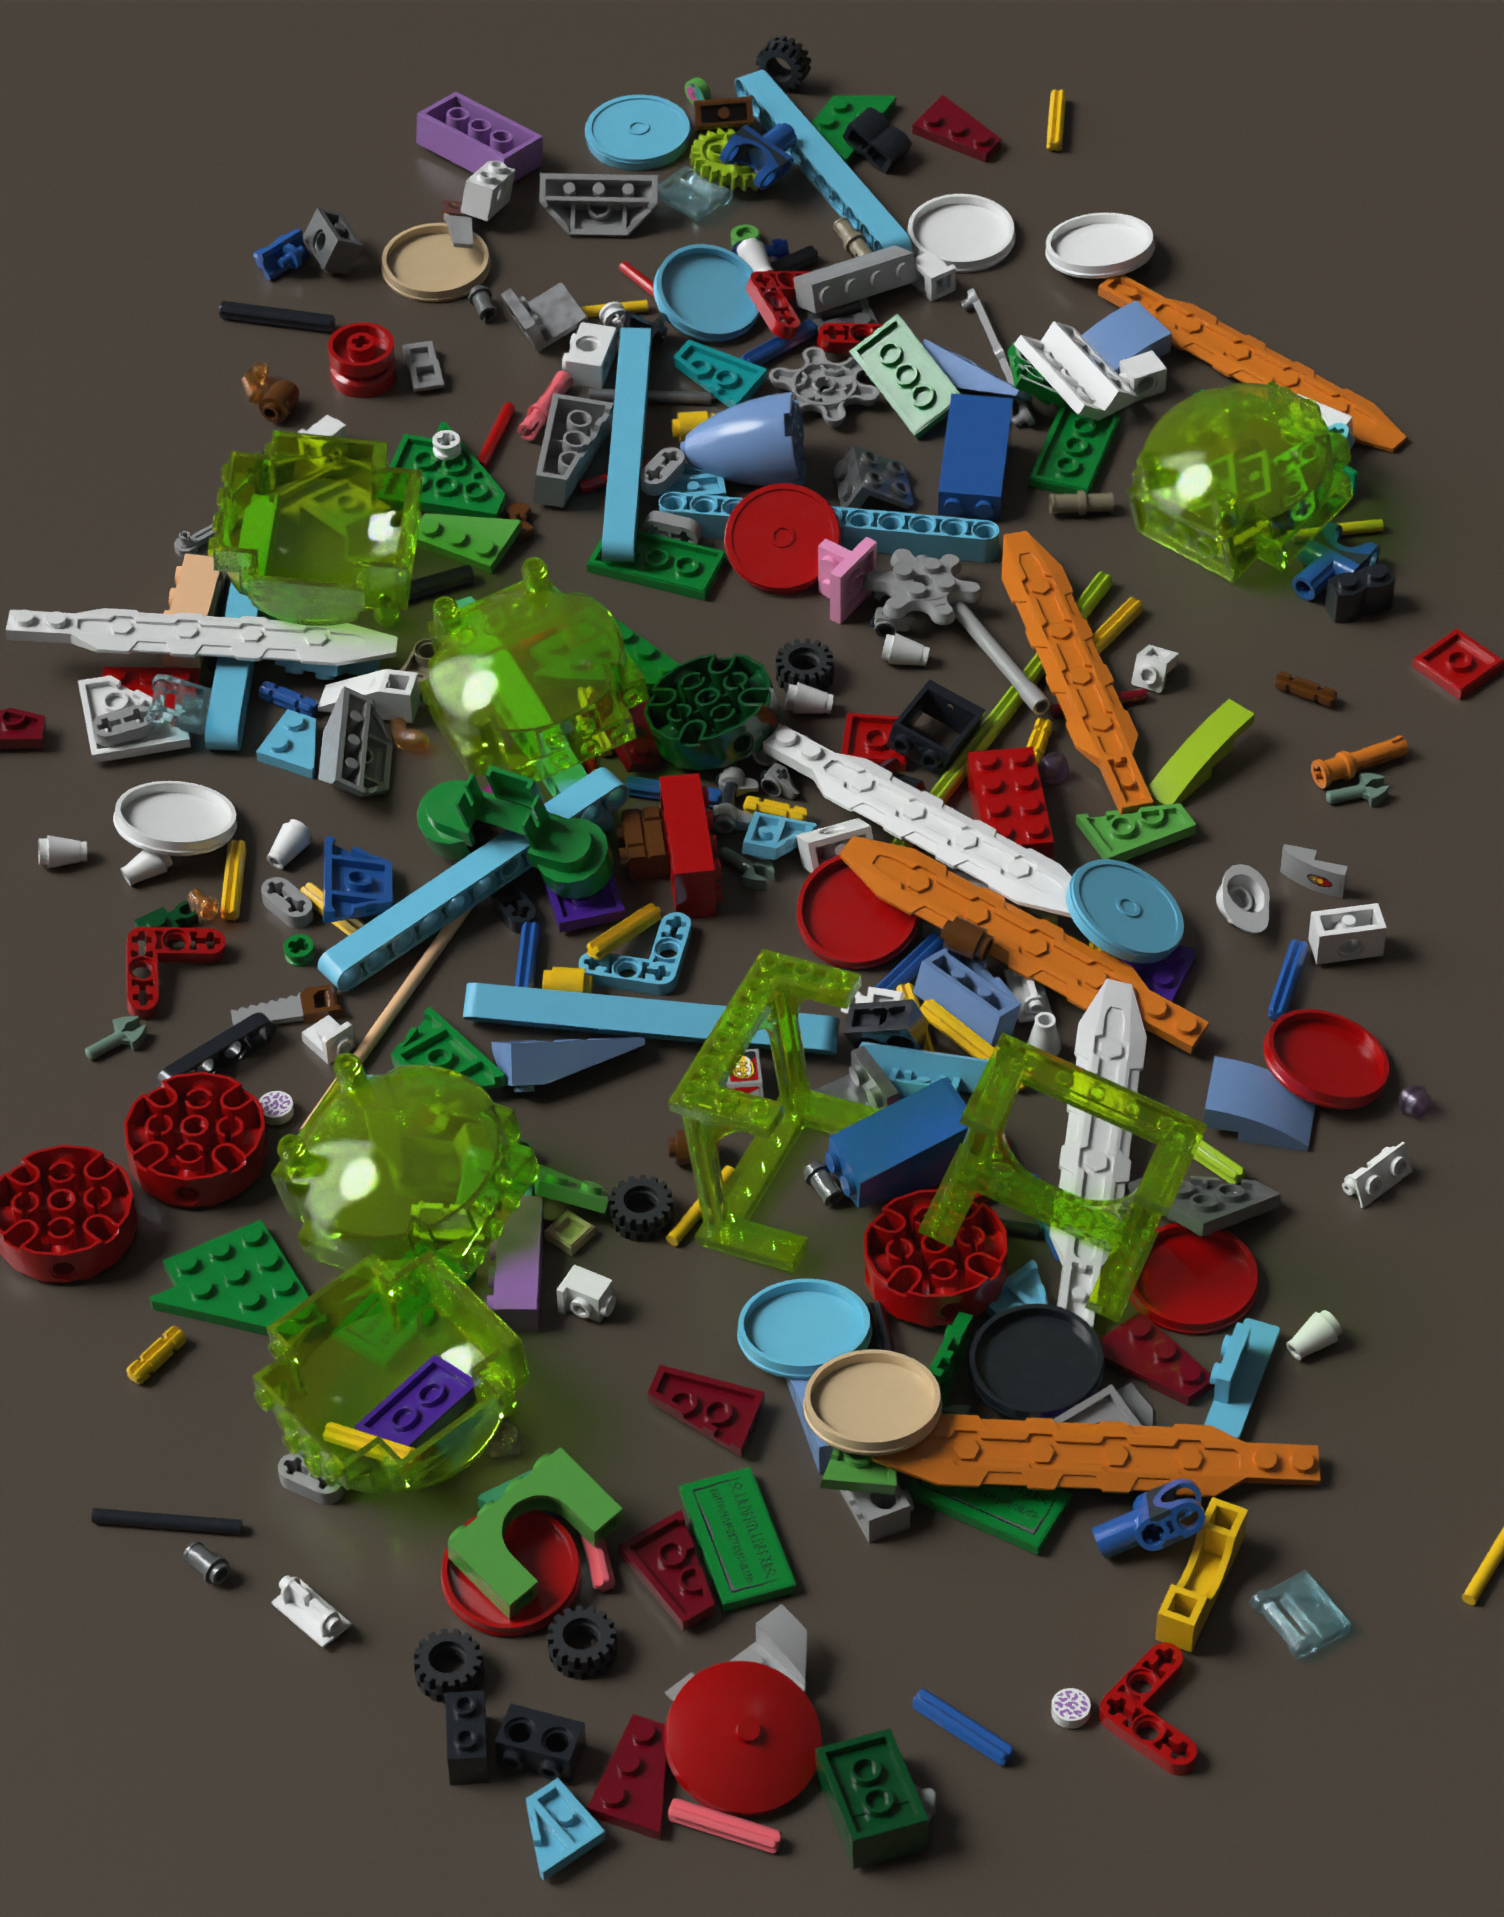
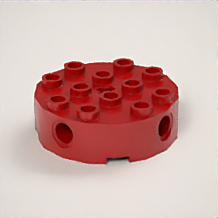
(196, 1140)
(65, 1214)
(925, 1278)

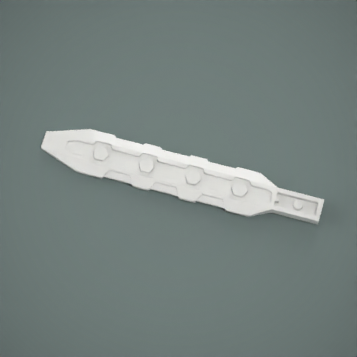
(199, 635)
(927, 822)
(1095, 1152)

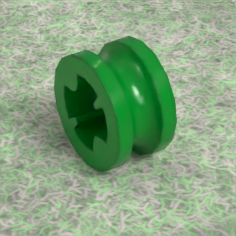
(303, 957)

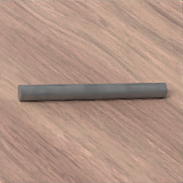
(677, 397)

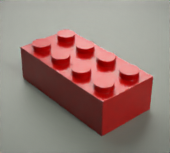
(1010, 796)
(690, 845)

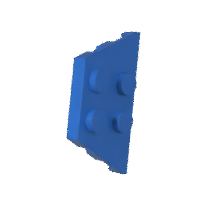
(354, 883)

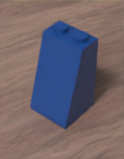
(975, 456)
(899, 1146)

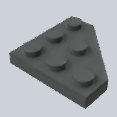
(1211, 1206)

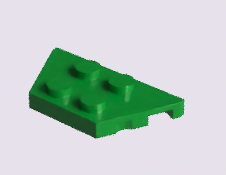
(842, 110)
(443, 1046)

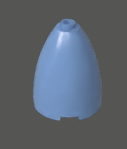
(751, 442)

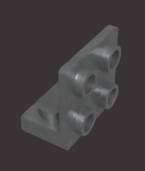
(546, 316)
(864, 1084)

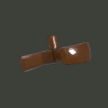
(521, 512)

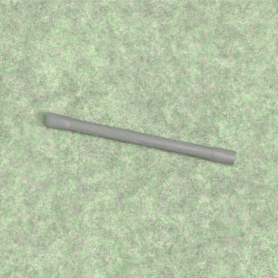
(1027, 690)

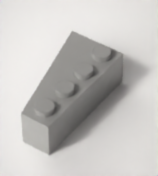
(570, 442)

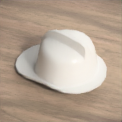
(1244, 898)

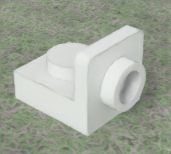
(1152, 667)
(329, 1038)

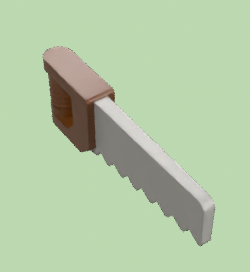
(458, 223)
(297, 1008)

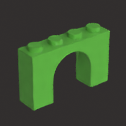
(553, 1486)

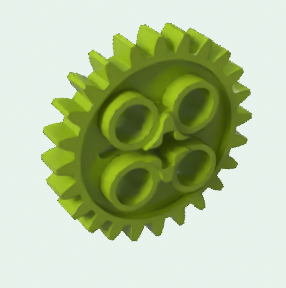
(705, 159)

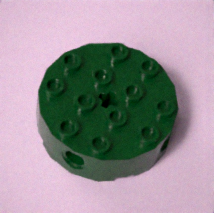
(712, 711)

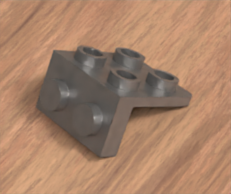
(868, 474)

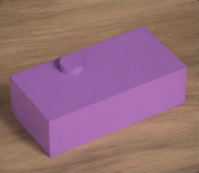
(475, 134)

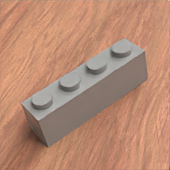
(855, 279)

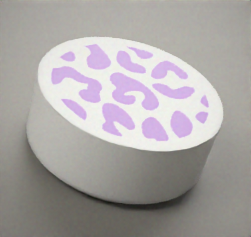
(277, 1107)
(1070, 1708)

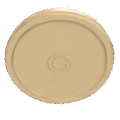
(428, 267)
(872, 1402)

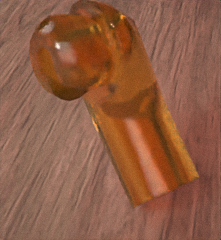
(253, 380)
(407, 738)
(204, 906)

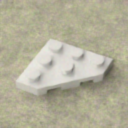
(107, 695)

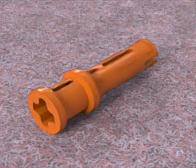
(1347, 764)

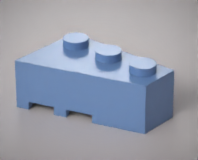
(969, 994)

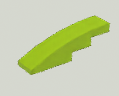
(1199, 753)

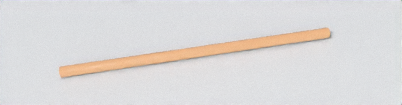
(404, 993)

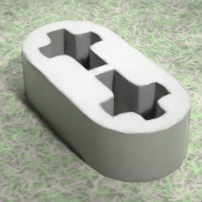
(658, 469)
(672, 526)
(123, 726)
(291, 898)
(305, 1483)

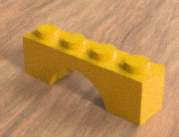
(1194, 1595)

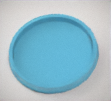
(638, 132)
(705, 293)
(1124, 911)
(801, 1326)

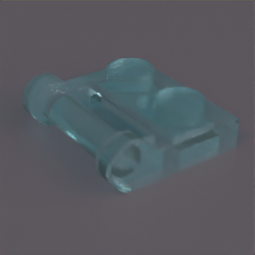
(692, 194)
(189, 707)
(1308, 1607)

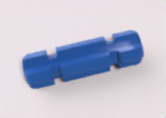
(288, 698)

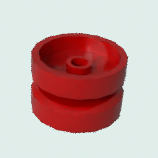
(362, 360)

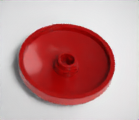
(742, 1738)

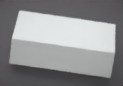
(1077, 372)

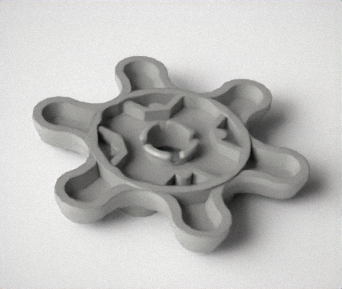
(821, 372)
(932, 593)

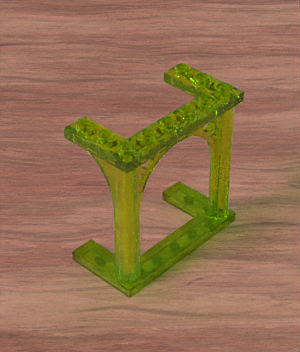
(709, 1111)
(1005, 1180)

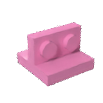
(843, 573)

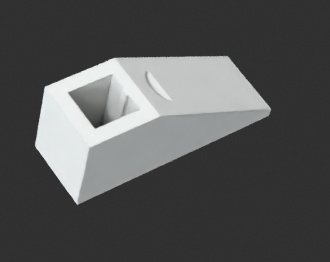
(393, 692)

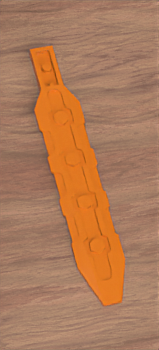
(1251, 360)
(1074, 667)
(1021, 941)
(1097, 1456)

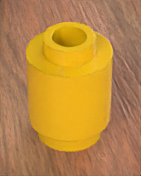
(687, 422)
(567, 980)

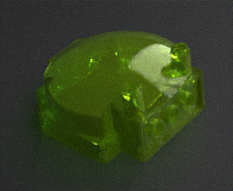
(1240, 477)
(318, 529)
(530, 678)
(403, 1169)
(360, 1343)

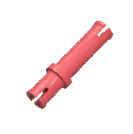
(538, 413)

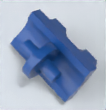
(282, 255)

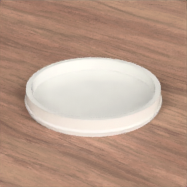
(962, 231)
(1100, 245)
(175, 818)

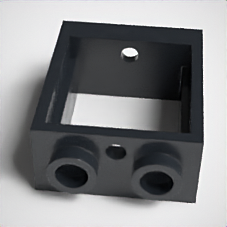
(935, 702)

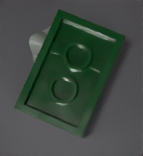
(874, 1798)

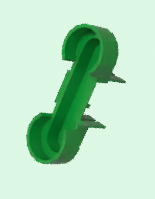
(568, 852)

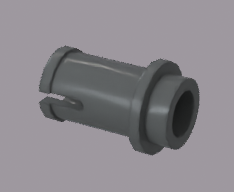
(481, 298)
(818, 1176)
(214, 1568)

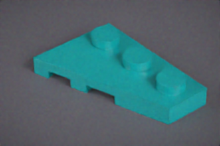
(722, 374)

